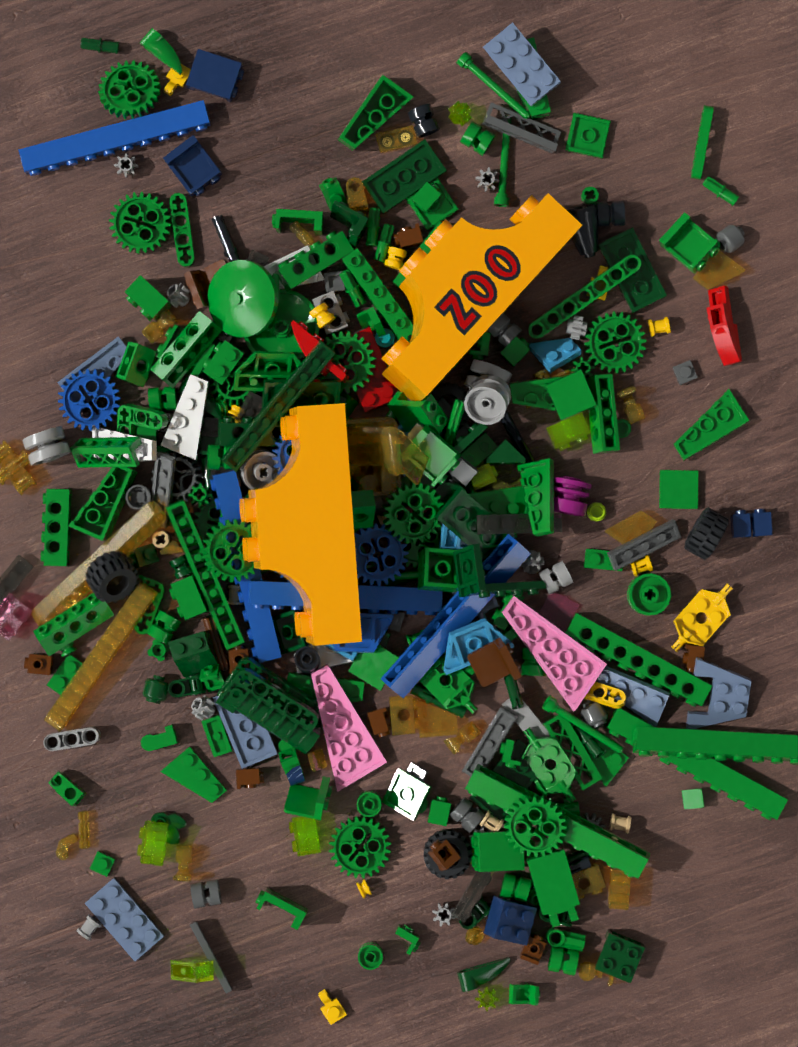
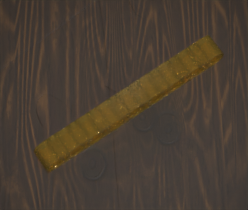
(125, 540)
(100, 656)

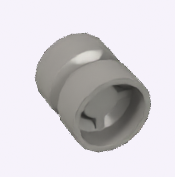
(562, 575)

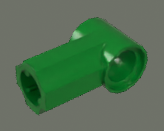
(567, 939)

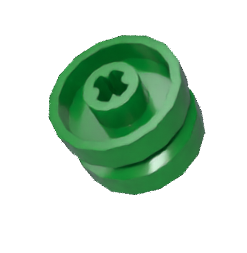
(660, 594)

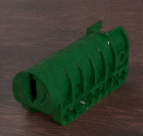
(271, 705)

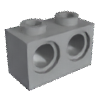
(336, 310)

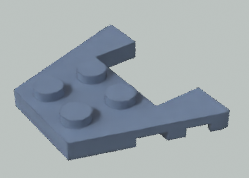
(727, 698)

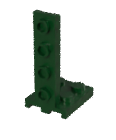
(465, 435)
(472, 577)

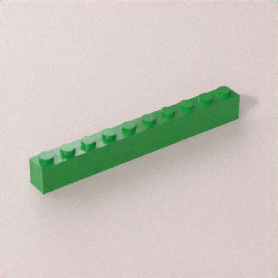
(715, 744)
(708, 770)
(580, 832)

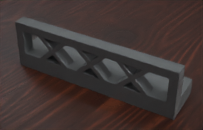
(519, 132)

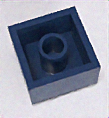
(510, 920)

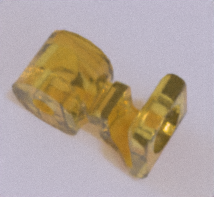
(155, 329)
(633, 410)
(466, 733)
(184, 856)
(588, 972)

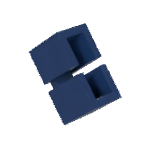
(742, 526)

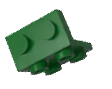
(223, 362)
(308, 801)

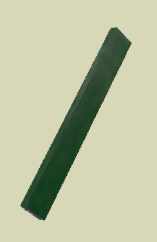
(278, 406)

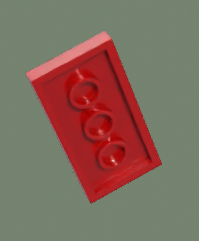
(379, 389)

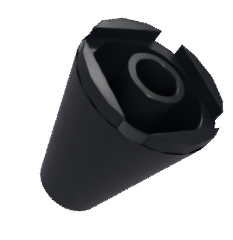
(587, 236)

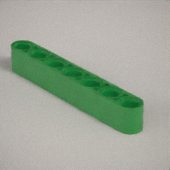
(590, 288)

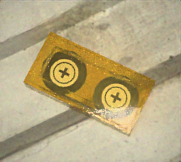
(396, 139)

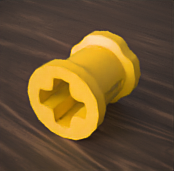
(659, 326)
(641, 565)

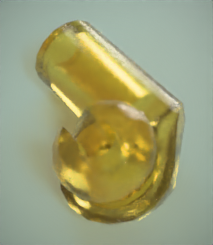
(63, 844)

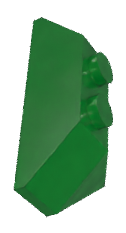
(264, 366)

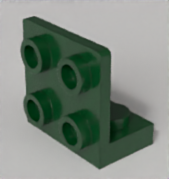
(354, 219)
(620, 956)

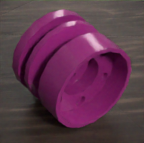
(569, 496)

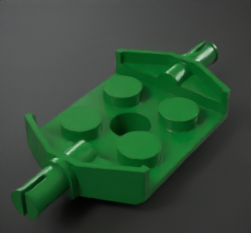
(455, 694)
(552, 779)

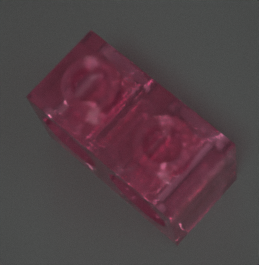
(13, 620)

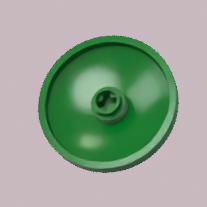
(243, 298)
(281, 337)

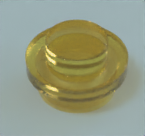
(474, 936)

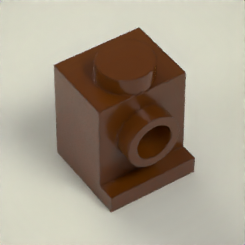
(408, 237)
(238, 650)
(690, 656)
(46, 664)
(379, 722)
(249, 777)
(449, 854)
(527, 954)

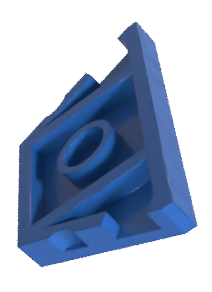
(372, 630)

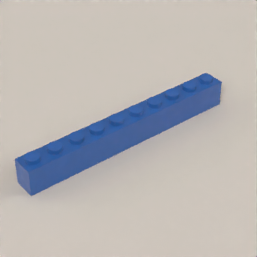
(114, 138)
(370, 597)
(455, 614)
(259, 620)

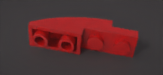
(722, 327)
(308, 342)

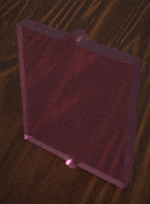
(558, 610)

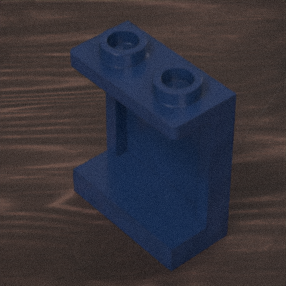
(215, 75)
(193, 166)

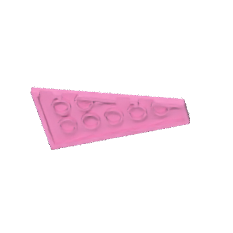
(562, 658)
(347, 738)

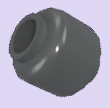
(730, 238)
(594, 714)

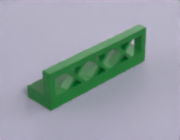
(103, 447)
(577, 748)

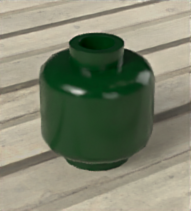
(155, 689)

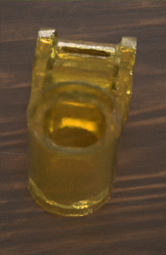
(356, 200)

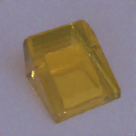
(172, 548)
(317, 760)

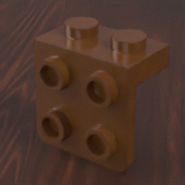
(199, 281)
(494, 662)

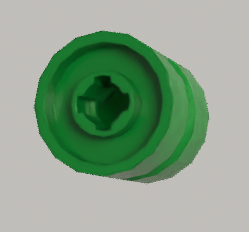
(484, 138)
(156, 401)
(214, 459)
(159, 632)
(530, 666)
(369, 803)
(515, 888)
(370, 955)
(563, 960)

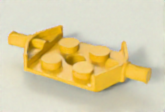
(716, 611)

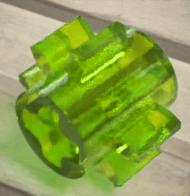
(460, 113)
(490, 1001)

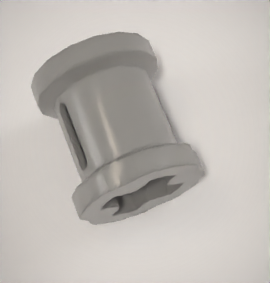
(89, 927)

